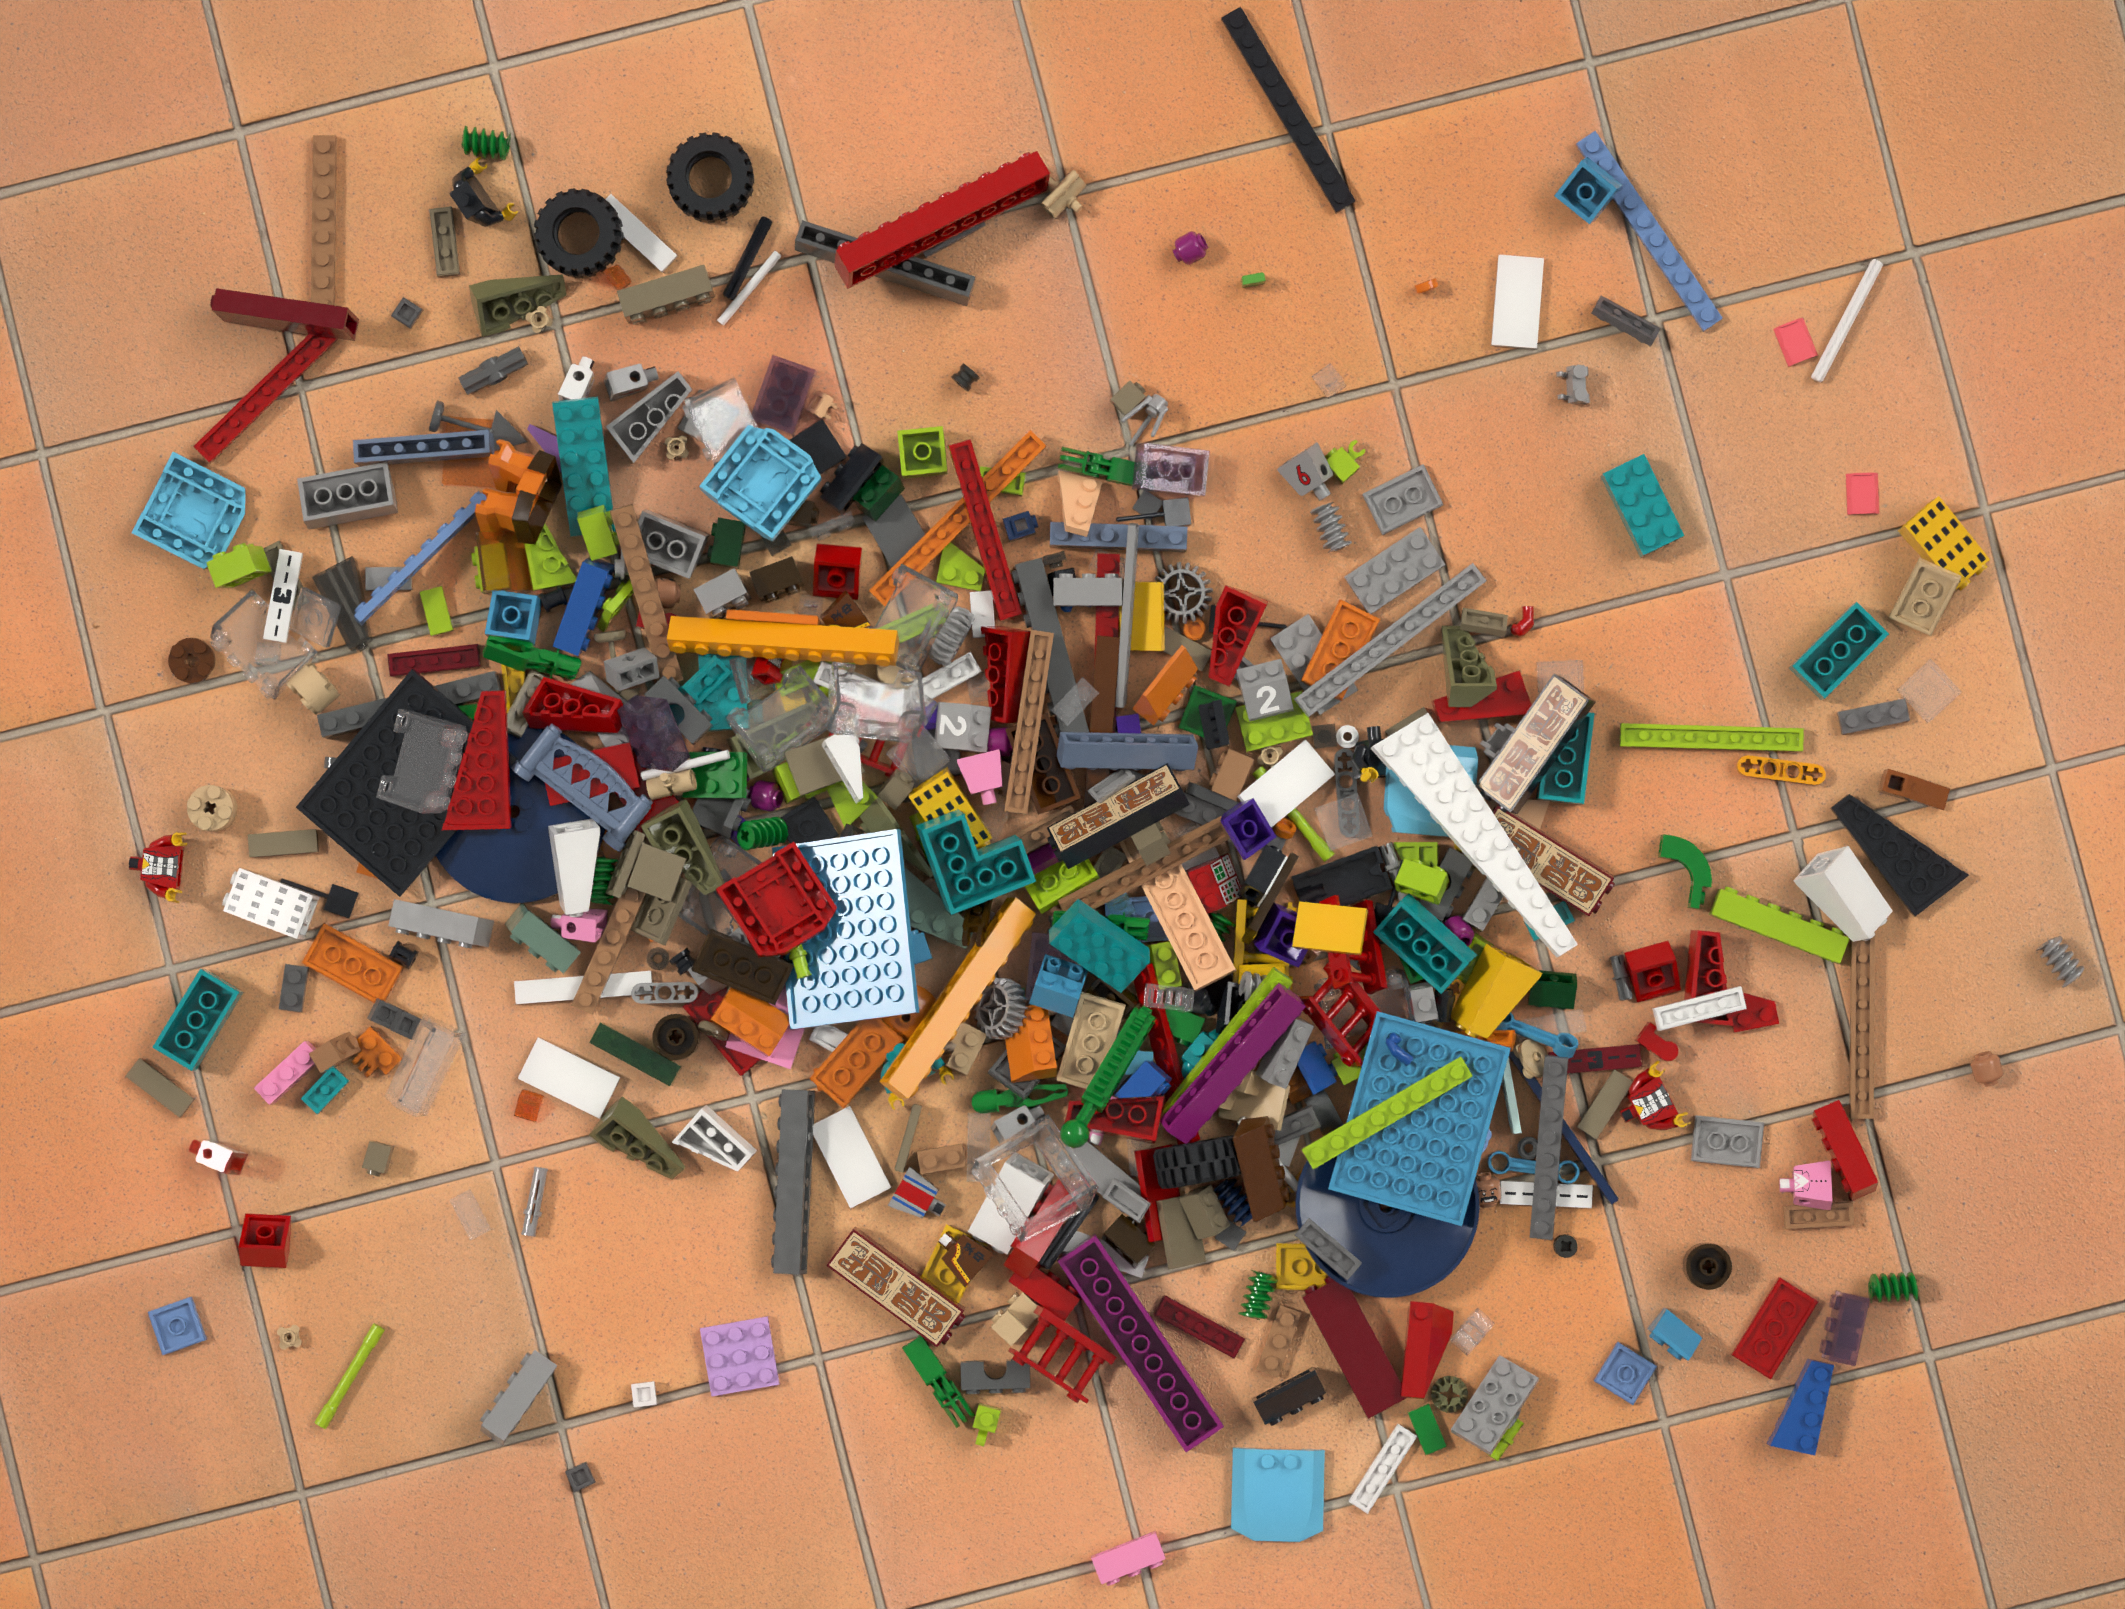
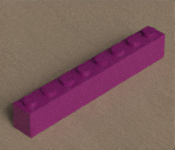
(1232, 1063)

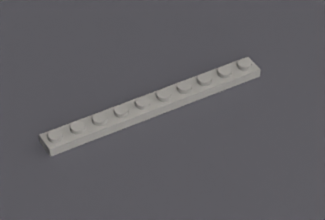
(1390, 640)

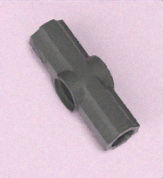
(493, 370)

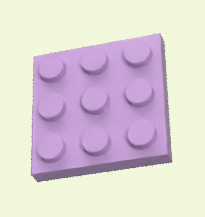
(739, 1356)

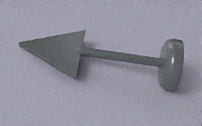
(500, 427)

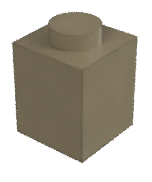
(1128, 397)
(896, 788)
(377, 1158)

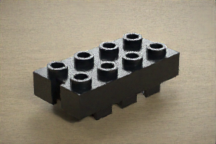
(1349, 877)

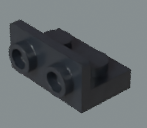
(1214, 725)

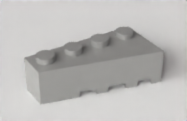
(646, 418)
(440, 923)
(518, 1397)

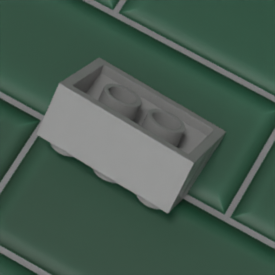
(671, 543)

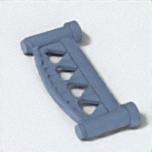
(540, 762)

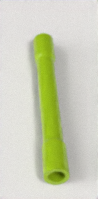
(1316, 842)
(330, 1408)

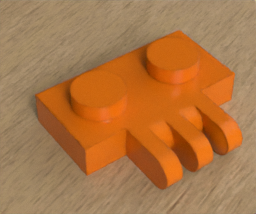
(376, 1053)

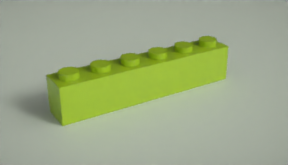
(1779, 926)

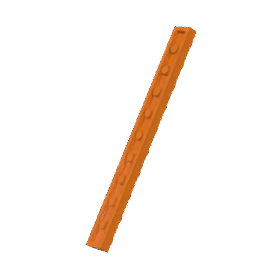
(957, 517)

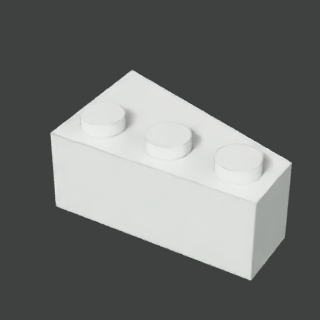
(715, 1139)

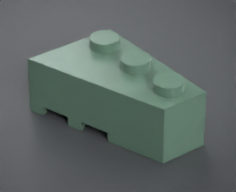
(541, 939)

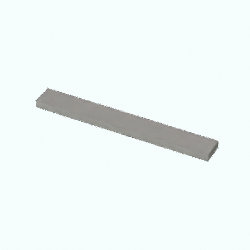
(1127, 615)

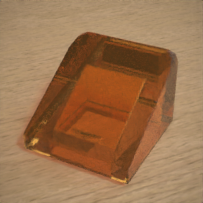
(617, 277)
(528, 1105)

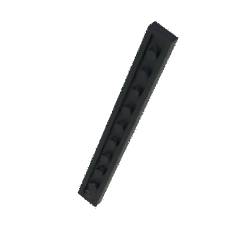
(1288, 110)

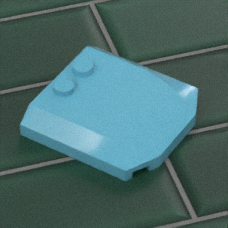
(762, 480)
(192, 512)
(1406, 812)
(1277, 1493)

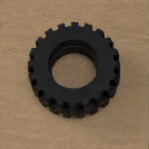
(696, 150)
(553, 215)
(1196, 1162)

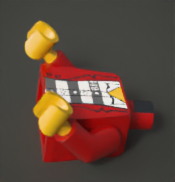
(162, 866)
(1651, 1102)

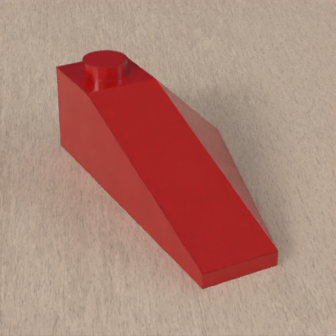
(1234, 626)
(1425, 1342)

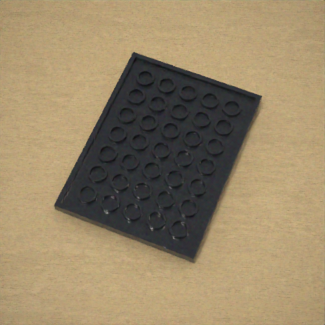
(343, 802)

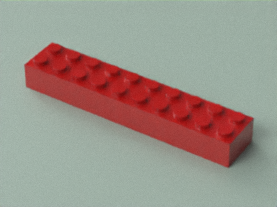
(941, 219)

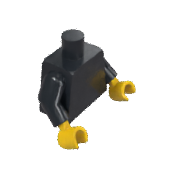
(474, 200)
(1365, 760)

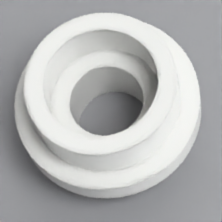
(1347, 744)

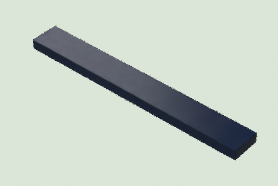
(1570, 1138)

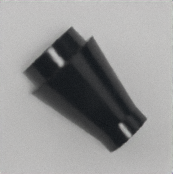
(1444, 1004)

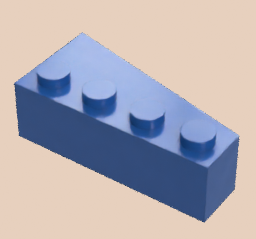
(584, 605)
(1804, 1411)

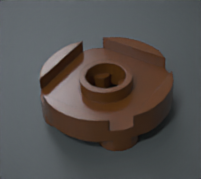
(181, 652)

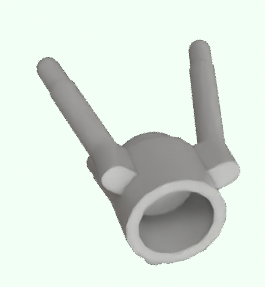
(1156, 407)

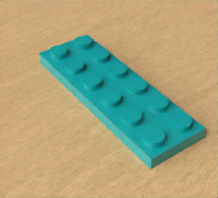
(582, 457)

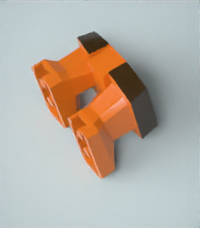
(531, 504)

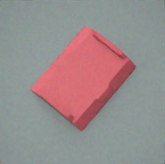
(1795, 341)
(1862, 493)

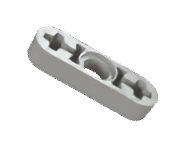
(647, 987)

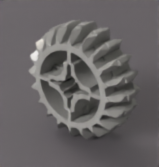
(1192, 592)
(951, 636)
(1001, 1009)

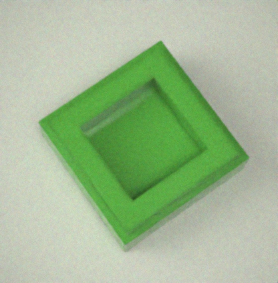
(1253, 280)

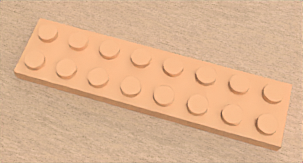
(1185, 923)

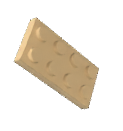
(1090, 1038)

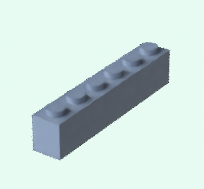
(423, 448)
(1115, 537)
(1126, 750)

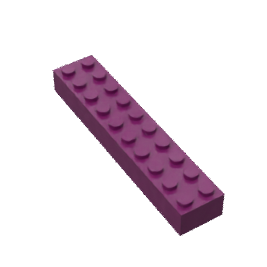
(1140, 1343)

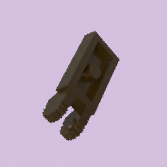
(976, 920)

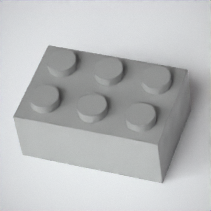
(723, 594)

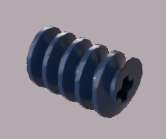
(1234, 1201)

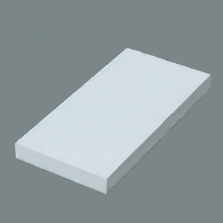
(1517, 302)
(1288, 783)
(569, 1077)
(850, 1157)

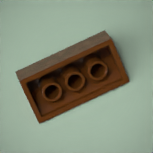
(1051, 783)
(1261, 1167)

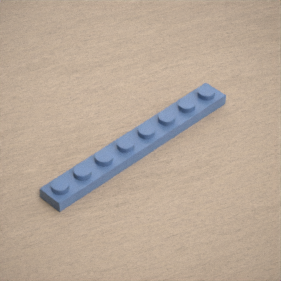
(415, 563)

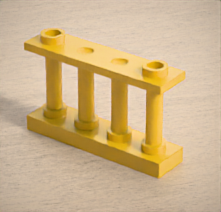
(1240, 955)

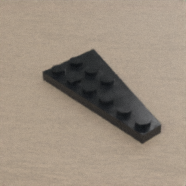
(1904, 862)

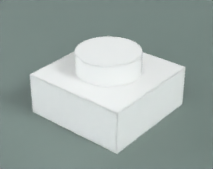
(644, 1394)

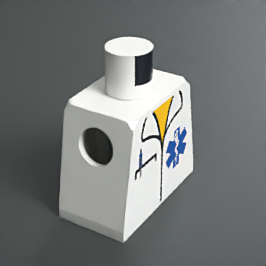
(577, 389)

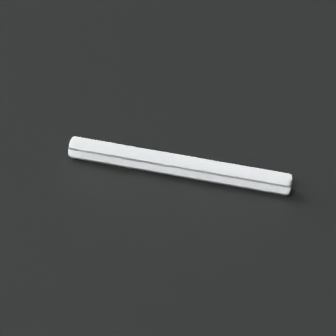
(1847, 320)

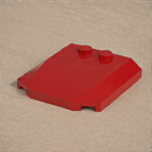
(778, 903)

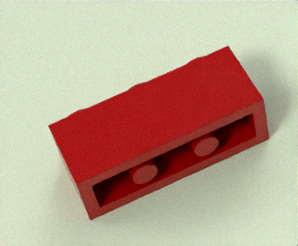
(1047, 1291)

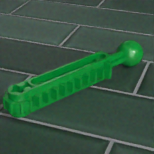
(1108, 1076)

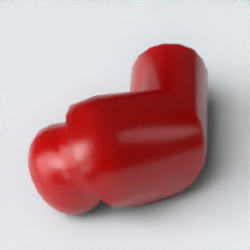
(1526, 624)

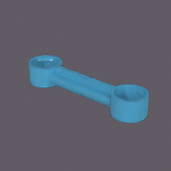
(1542, 1036)
(1528, 1166)

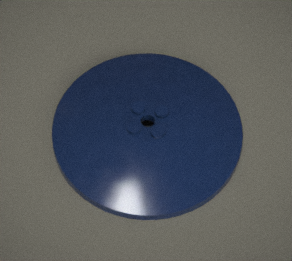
(516, 861)
(1397, 1249)

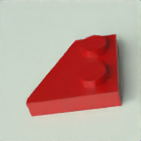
(1759, 1013)

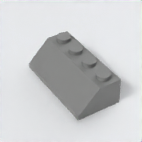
(347, 495)

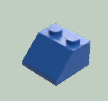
(1315, 1068)
(1146, 1082)

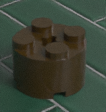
(665, 1029)
(1717, 1274)

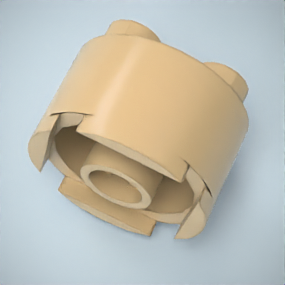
(313, 688)
(199, 804)

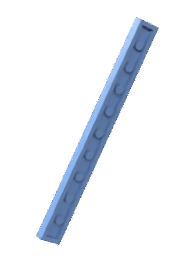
(1653, 236)

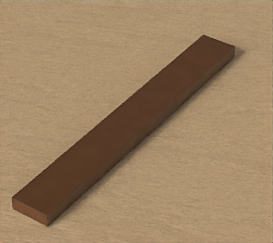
(1104, 703)

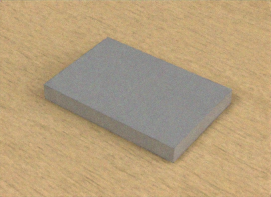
(1402, 499)
(1727, 1141)

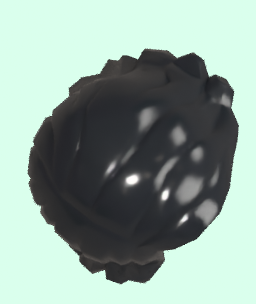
(1211, 995)

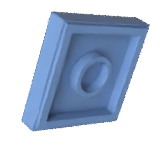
(177, 1325)
(1625, 1373)

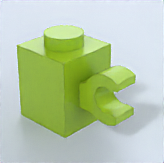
(1343, 463)
(985, 1420)

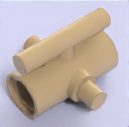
(1063, 194)
(671, 784)

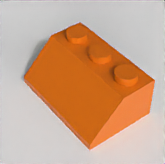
(1167, 687)
(751, 1020)
(1032, 1048)

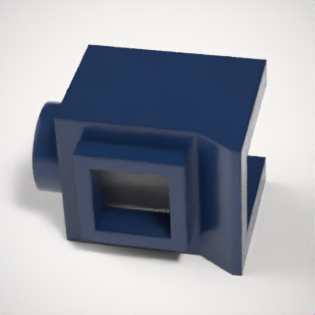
(1020, 526)

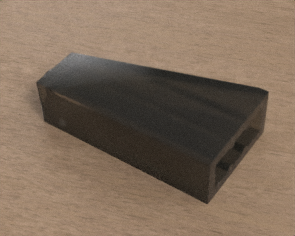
(344, 586)

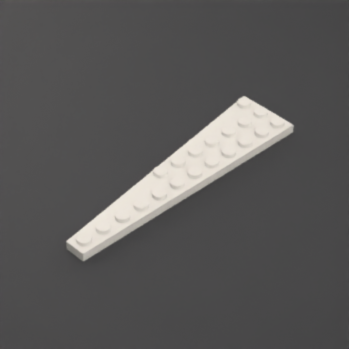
(1442, 785)

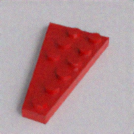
(483, 779)

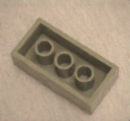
(666, 294)

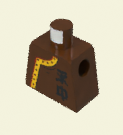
(845, 613)
(964, 1256)

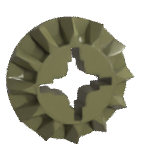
(1443, 1385)

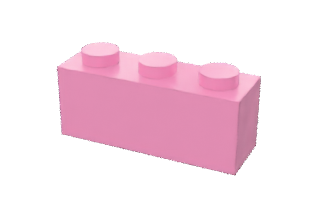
(286, 1074)
(1128, 1558)

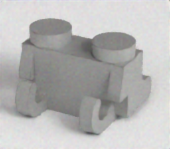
(1575, 384)
(1497, 740)

